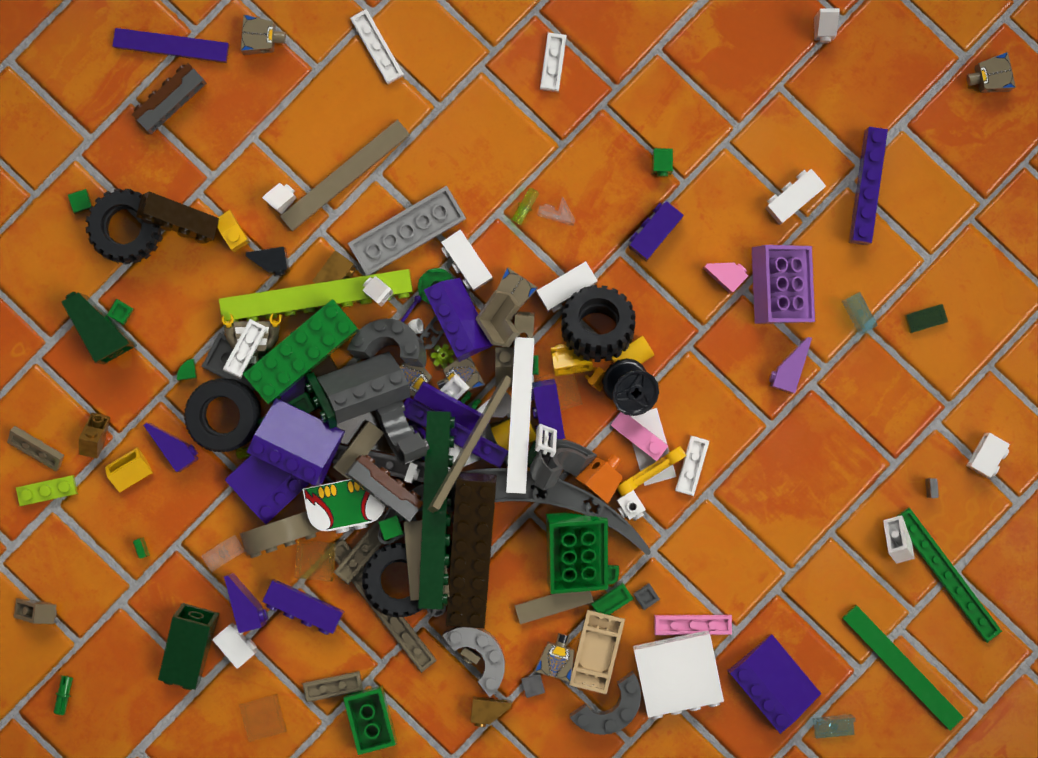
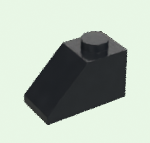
(272, 260)

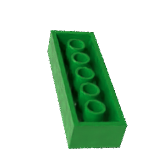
(301, 352)

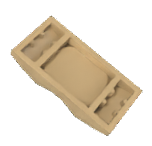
(596, 651)

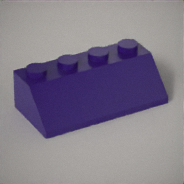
(457, 318)

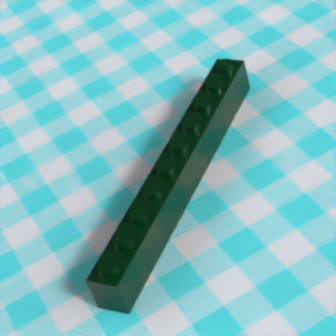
(435, 524)

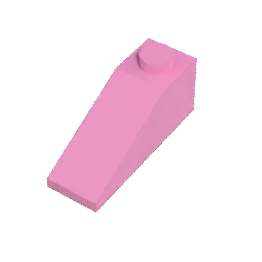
(639, 435)

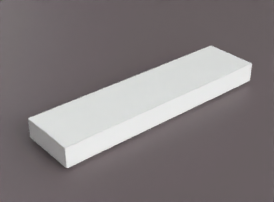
(377, 46)

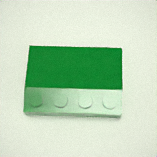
(576, 553)

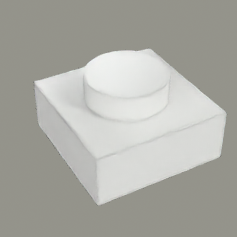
(412, 473)

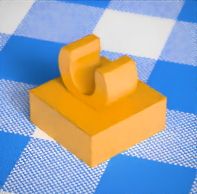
(596, 379)

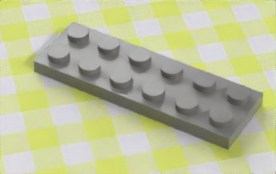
(407, 231)

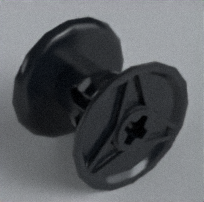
(630, 387)

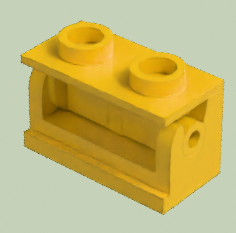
(568, 363)

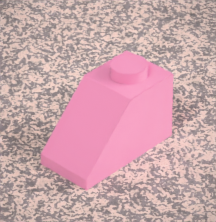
(727, 274)

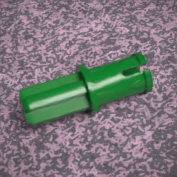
(63, 695)

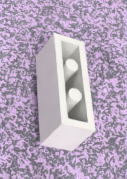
(794, 196)
(466, 261)
(562, 288)

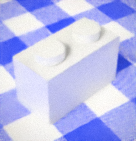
(988, 455)
(235, 645)

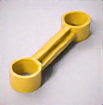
(650, 471)

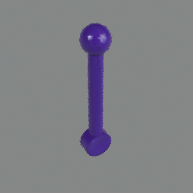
(417, 299)

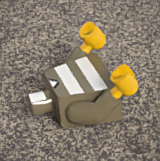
(267, 343)

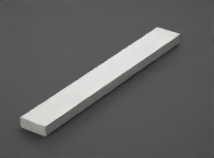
(520, 415)

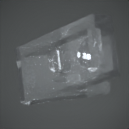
(562, 215)
(223, 553)

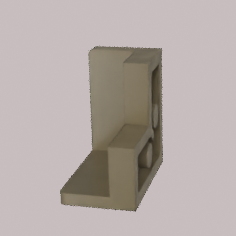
(496, 318)

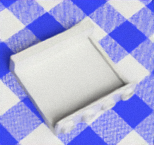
(678, 674)

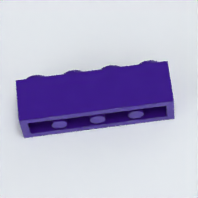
(303, 606)

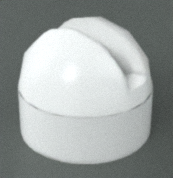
(416, 325)

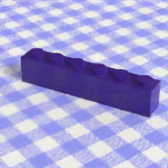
(868, 186)

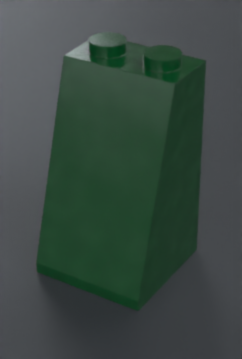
(98, 331)
(188, 646)

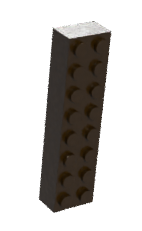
(471, 549)

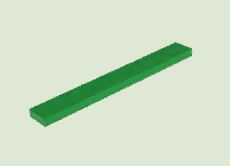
(950, 577)
(902, 667)

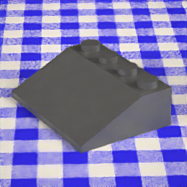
(364, 387)

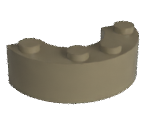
(277, 533)

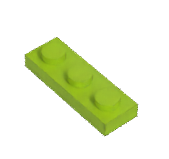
(46, 490)

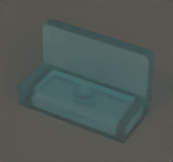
(859, 313)
(834, 726)

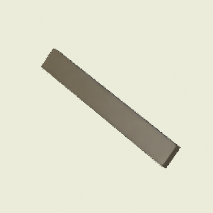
(345, 175)
(470, 444)
(396, 625)

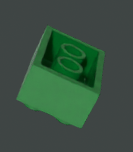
(370, 720)

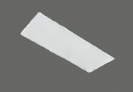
(652, 422)

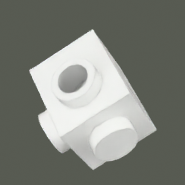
(630, 506)

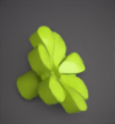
(442, 360)

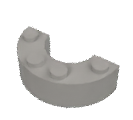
(489, 649)

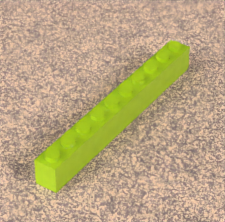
(310, 297)

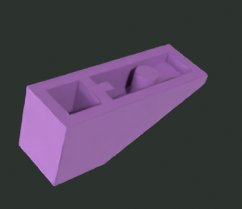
(789, 371)

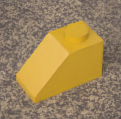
(232, 231)

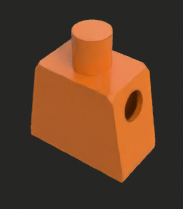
(601, 478)

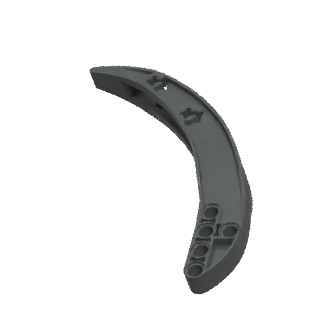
(560, 495)

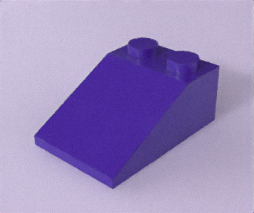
(246, 608)

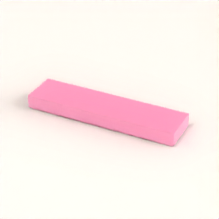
(692, 624)

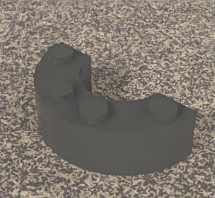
(386, 333)
(399, 435)
(568, 457)
(615, 718)

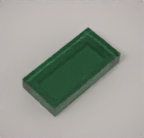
(926, 318)

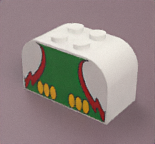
(341, 506)

